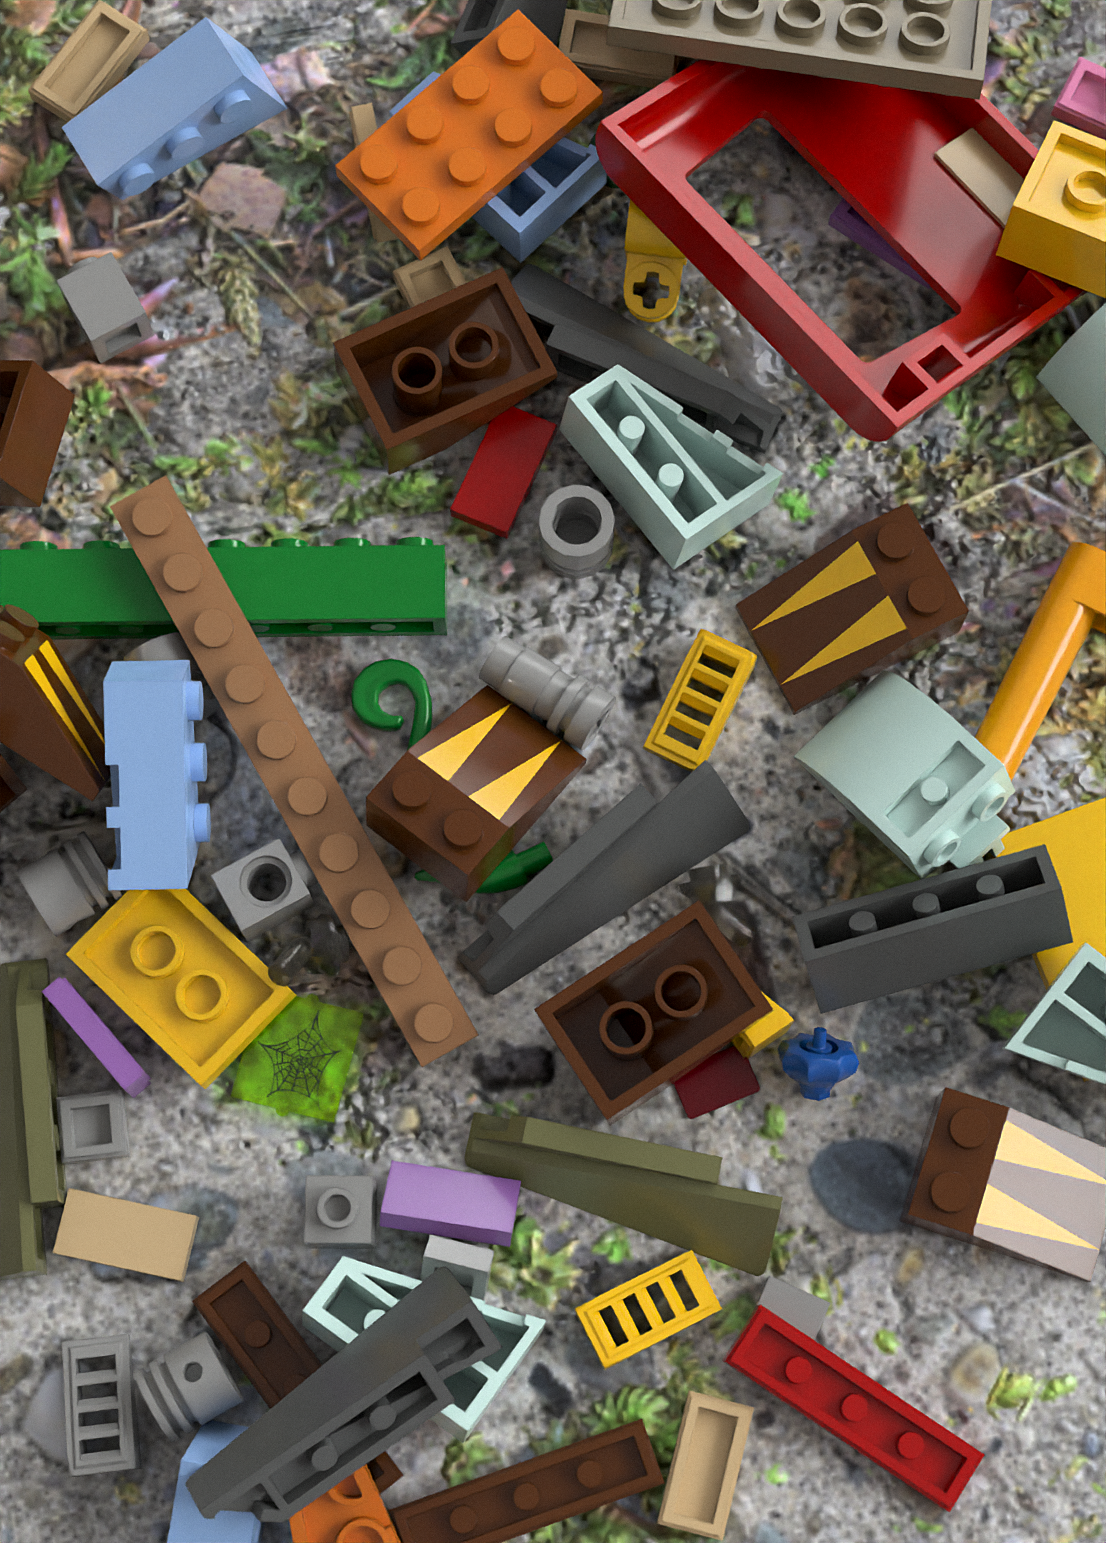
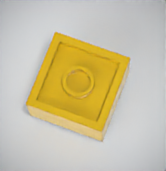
(1061, 211)

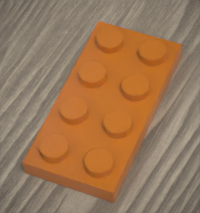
(469, 134)

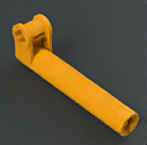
(1046, 653)

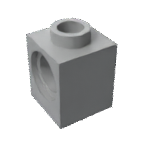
(104, 306)
(238, 880)
(340, 1212)

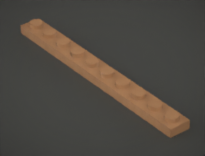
(294, 771)

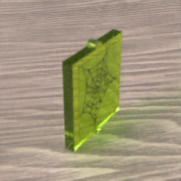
(301, 1060)

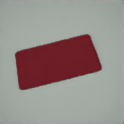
(716, 1083)

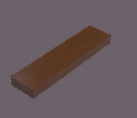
(269, 1346)
(535, 1491)

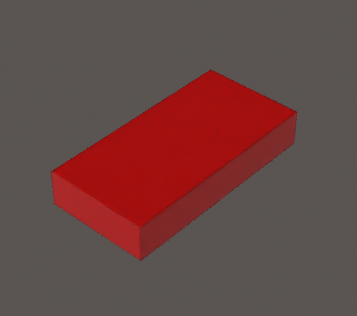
(503, 471)

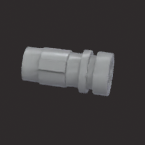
(547, 691)

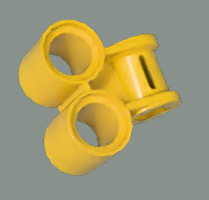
(648, 256)

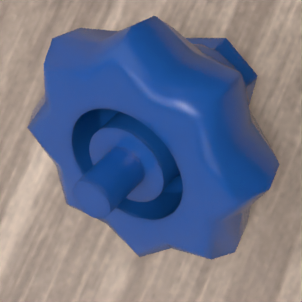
(817, 1062)

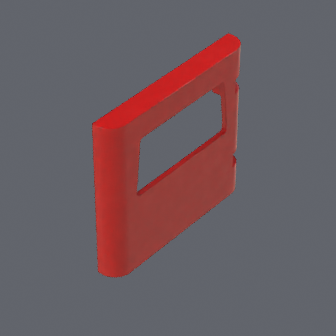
(880, 158)

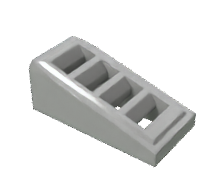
(129, 1455)

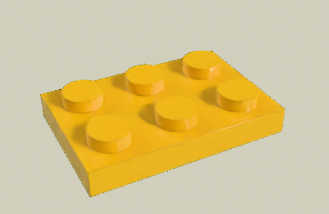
(181, 978)

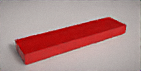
(853, 1408)

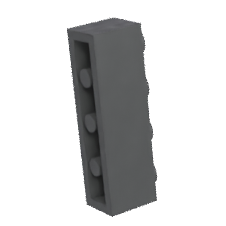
(933, 928)

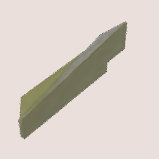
(29, 1127)
(632, 1183)

